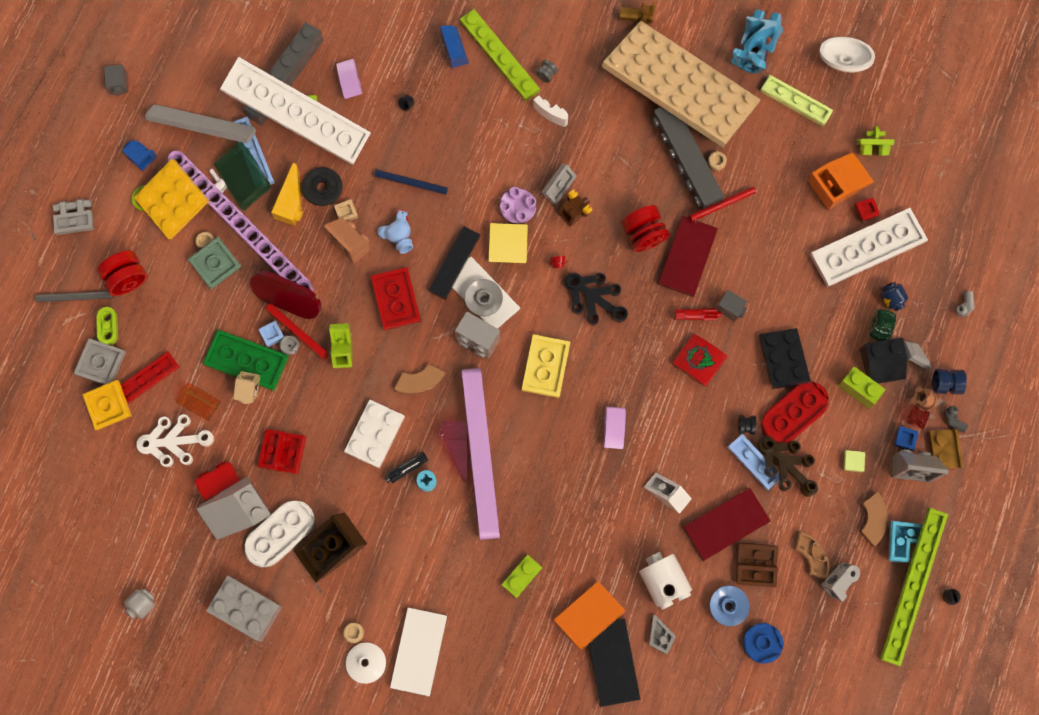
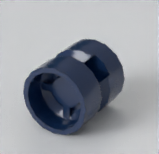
(952, 381)

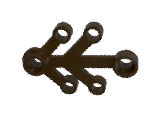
(787, 463)

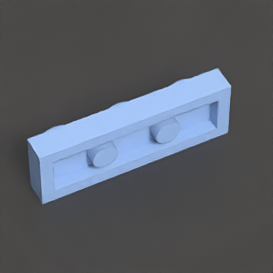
(752, 461)

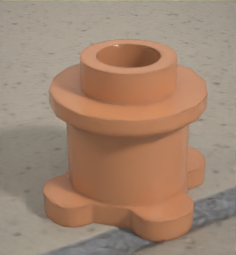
(925, 398)

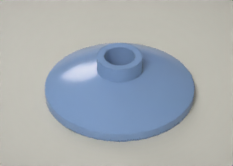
(739, 603)

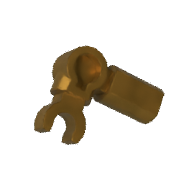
(645, 15)

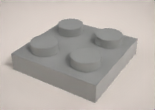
(99, 362)

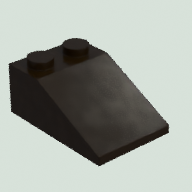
(330, 546)

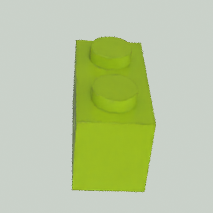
(861, 387)

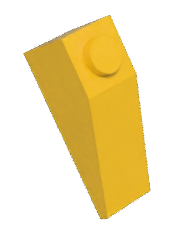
(288, 204)

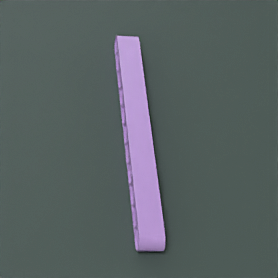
(236, 217)

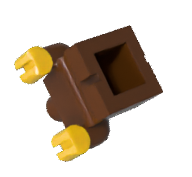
(574, 208)

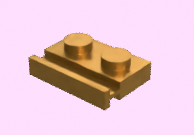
(946, 447)

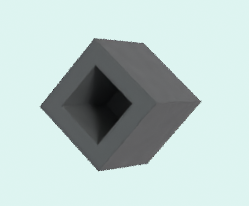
(116, 79)
(732, 306)

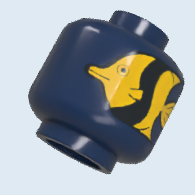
(893, 296)

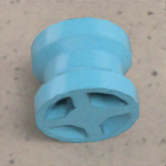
(427, 484)

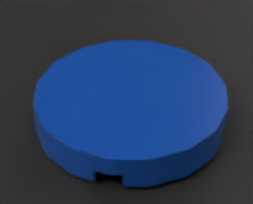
(763, 643)

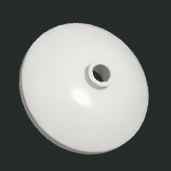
(847, 54)

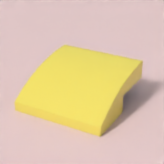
(508, 243)

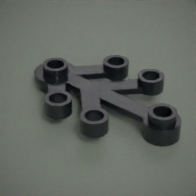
(594, 296)

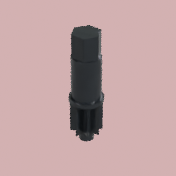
(406, 467)

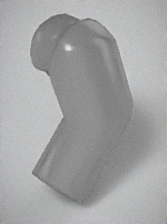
(968, 305)

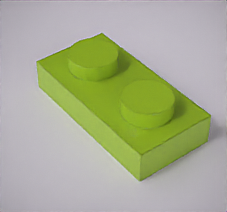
(521, 576)

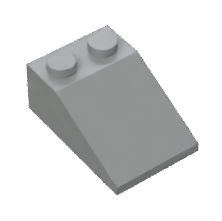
(917, 466)
(234, 509)

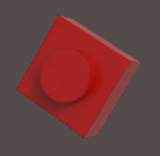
(867, 209)

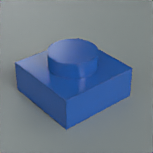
(906, 438)

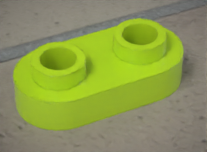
(107, 327)

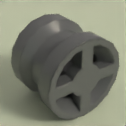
(546, 71)

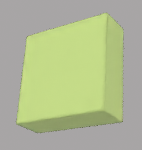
(854, 461)

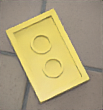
(546, 366)

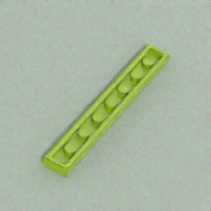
(914, 586)

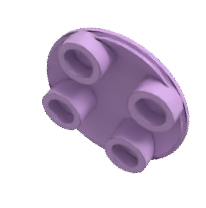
(517, 205)

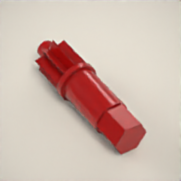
(703, 314)

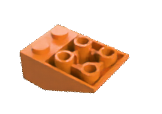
(839, 180)

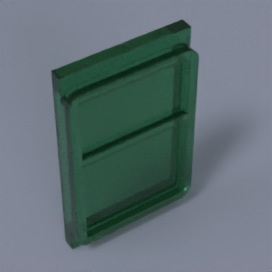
(242, 175)

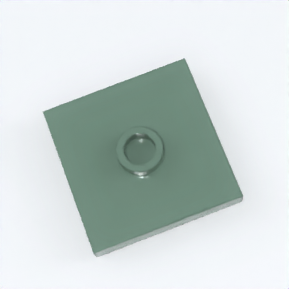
(214, 263)

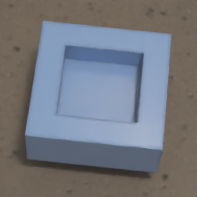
(271, 333)

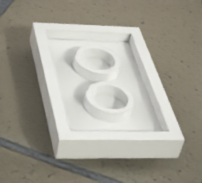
(374, 434)

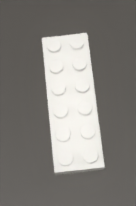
(868, 247)

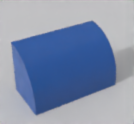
(453, 46)

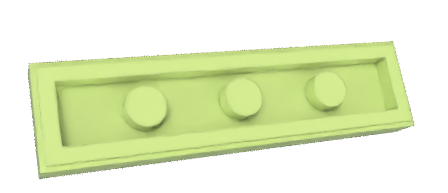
(796, 100)

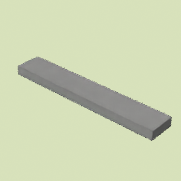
(200, 123)

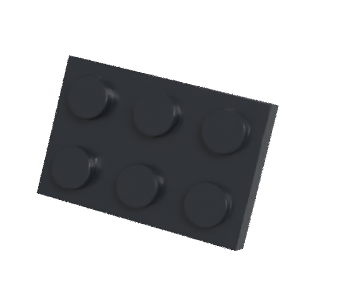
(784, 358)

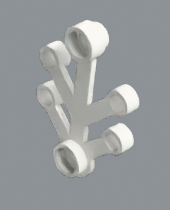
(172, 440)

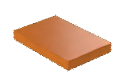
(589, 615)

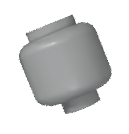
(139, 604)

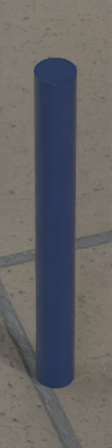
(411, 182)

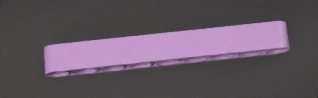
(480, 454)

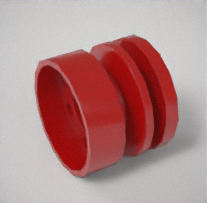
(645, 228)

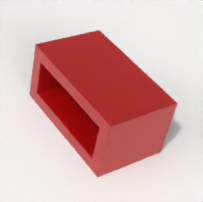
(216, 481)

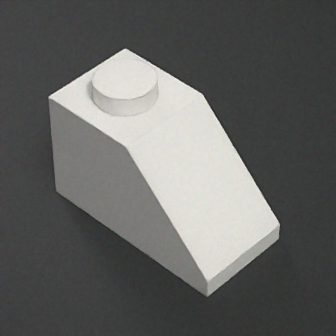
(668, 492)

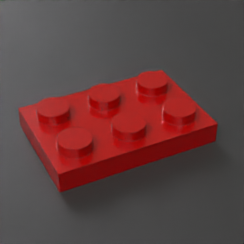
(395, 298)

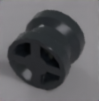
(747, 424)

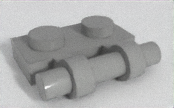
(73, 222)

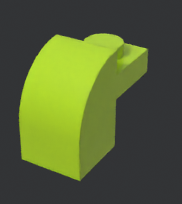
(341, 345)

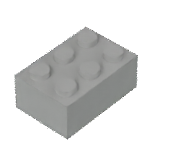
(244, 609)

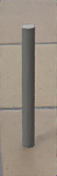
(73, 296)

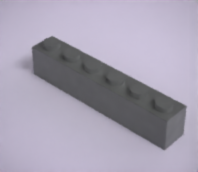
(291, 62)
(688, 158)

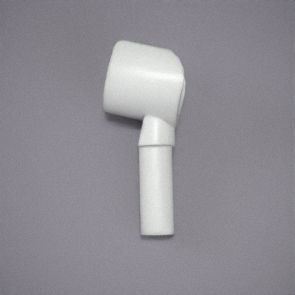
(220, 183)

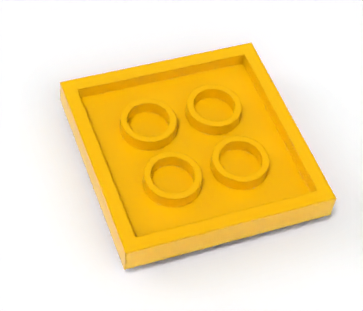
(171, 199)

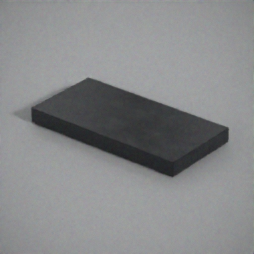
(614, 665)

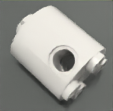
(660, 574)

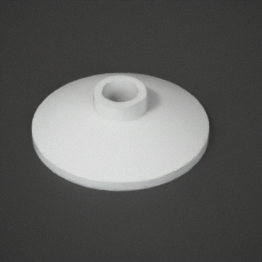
(376, 664)

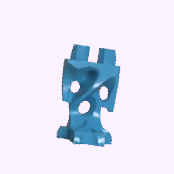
(761, 30)

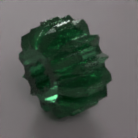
(882, 325)

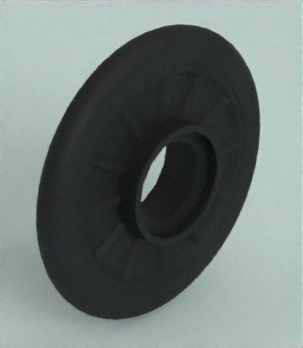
(317, 176)

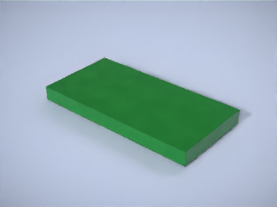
(234, 354)

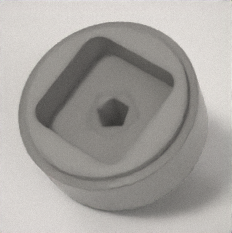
(289, 345)

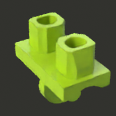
(884, 145)

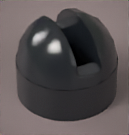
(403, 102)
(948, 596)

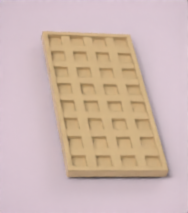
(681, 83)

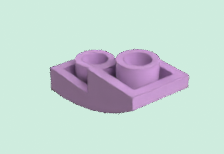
(349, 78)
(614, 427)

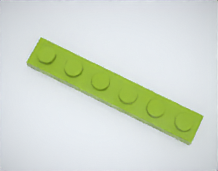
(499, 55)

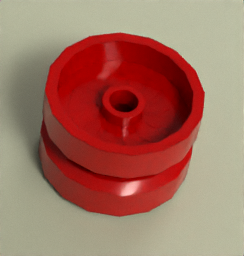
(122, 273)

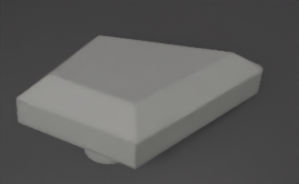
(916, 354)
(661, 636)

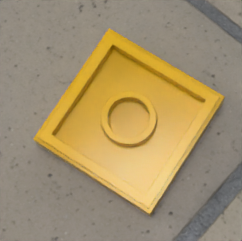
(106, 405)

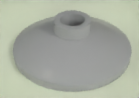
(480, 289)

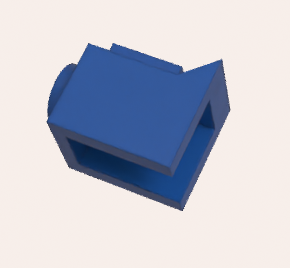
(139, 154)

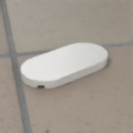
(279, 533)

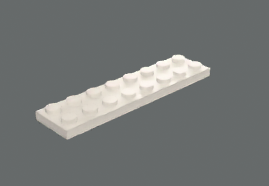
(295, 111)

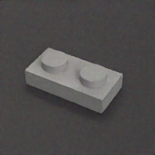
(559, 184)

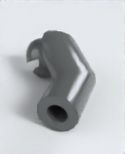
(952, 419)

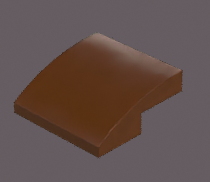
(757, 565)

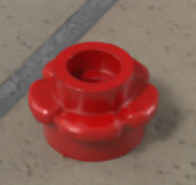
(558, 261)

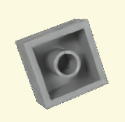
(477, 335)

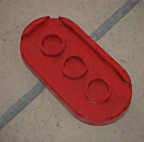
(795, 412)

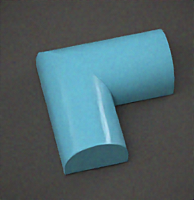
(900, 538)

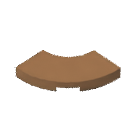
(419, 382)
(875, 519)
(814, 554)

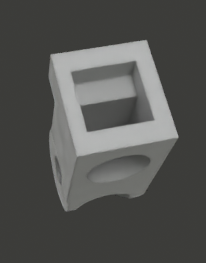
(840, 580)

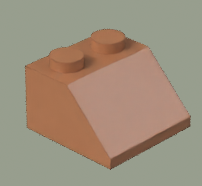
(347, 239)

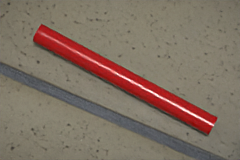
(722, 204)

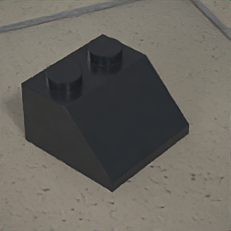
(885, 360)

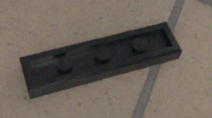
(454, 263)

